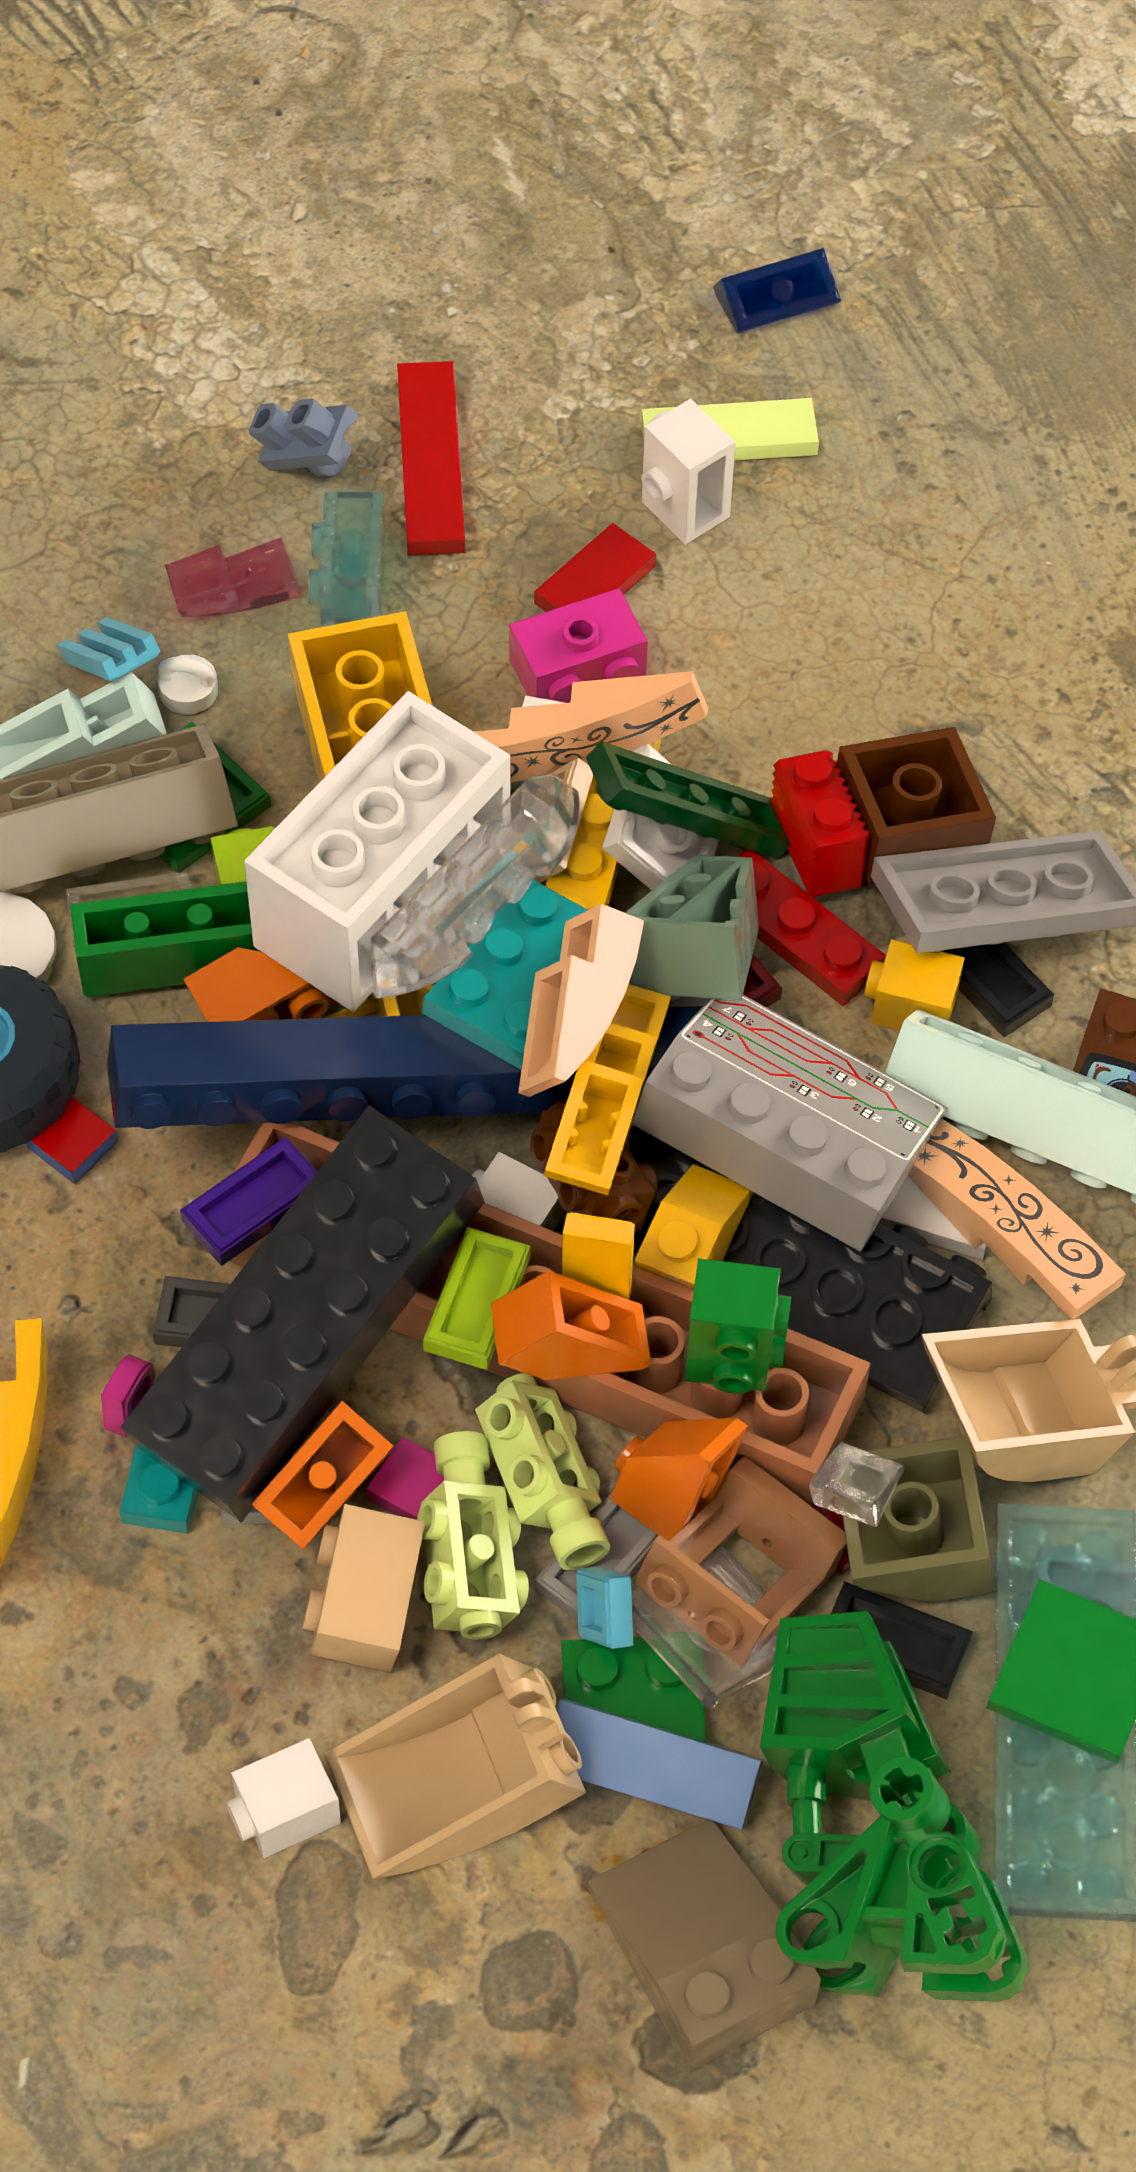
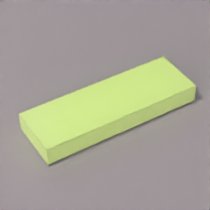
(762, 427)

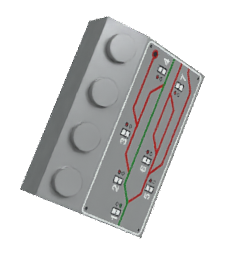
(788, 1116)

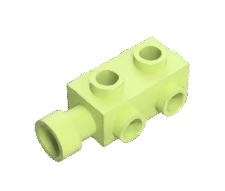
(542, 1468)
(470, 1543)

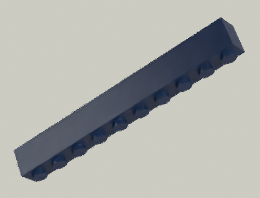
(317, 1071)

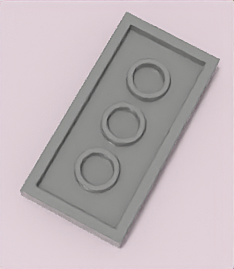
(1007, 891)

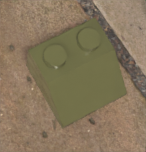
(932, 1529)

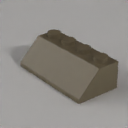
(111, 808)

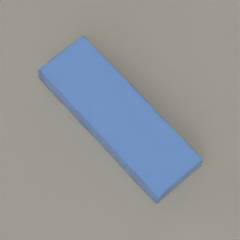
(661, 1764)

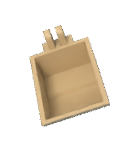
(1037, 1396)
(457, 1768)

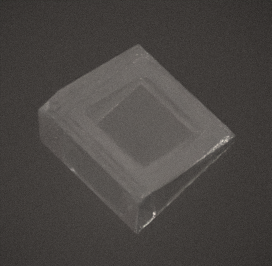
(855, 1483)

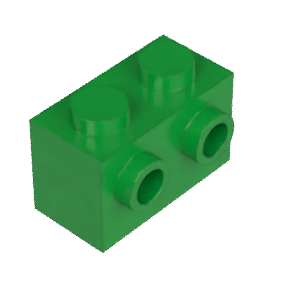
(736, 1326)

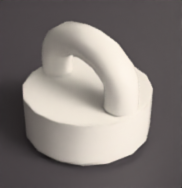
(187, 684)

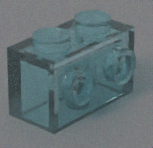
(350, 557)

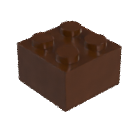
(916, 794)

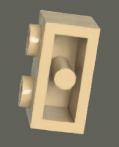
(365, 1589)

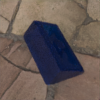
(778, 291)

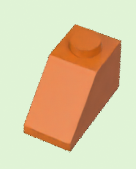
(568, 1330)
(676, 1471)
(323, 1475)

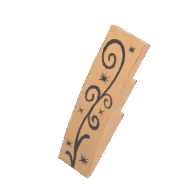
(614, 711)
(1014, 1219)

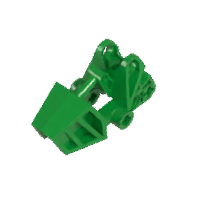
(853, 1728)

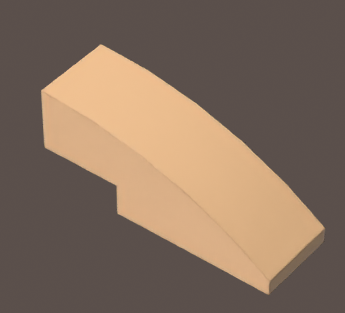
(578, 995)

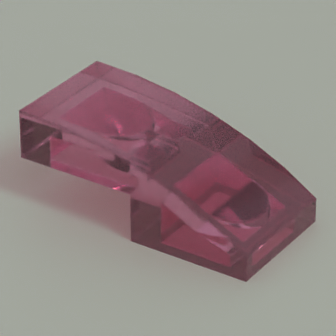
(224, 585)

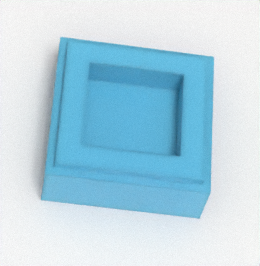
(604, 1607)

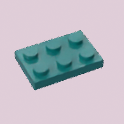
(493, 989)

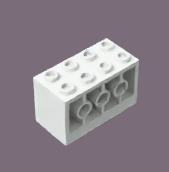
(369, 843)

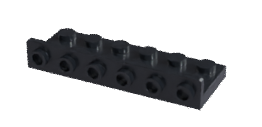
(846, 1298)

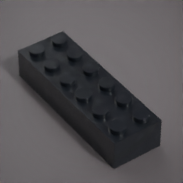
(304, 1313)

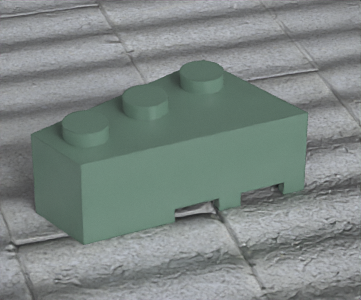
(698, 930)

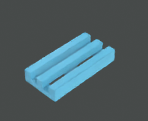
(117, 642)

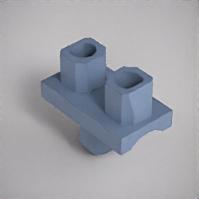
(303, 436)

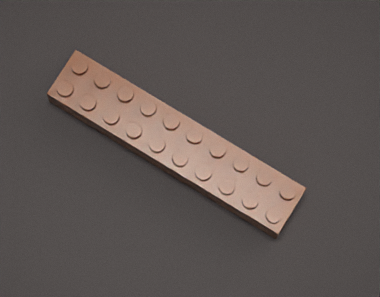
(789, 1425)

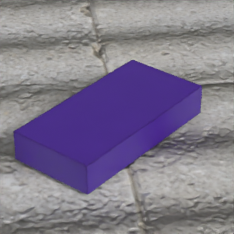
(248, 1201)

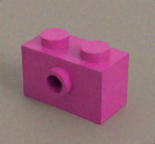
(577, 644)

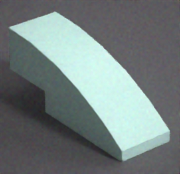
(76, 727)

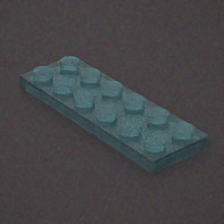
(1057, 1809)

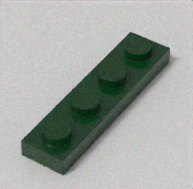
(687, 800)

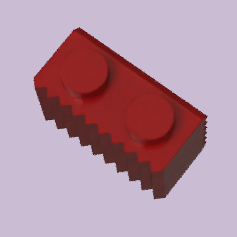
(820, 823)

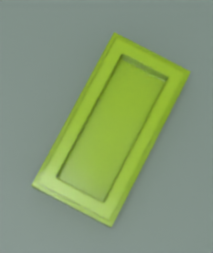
(480, 1274)

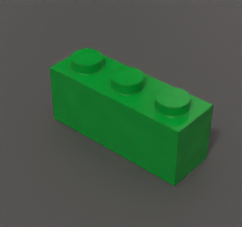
(157, 936)

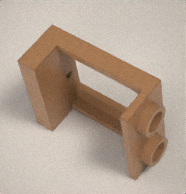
(772, 1522)

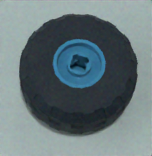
(35, 1057)

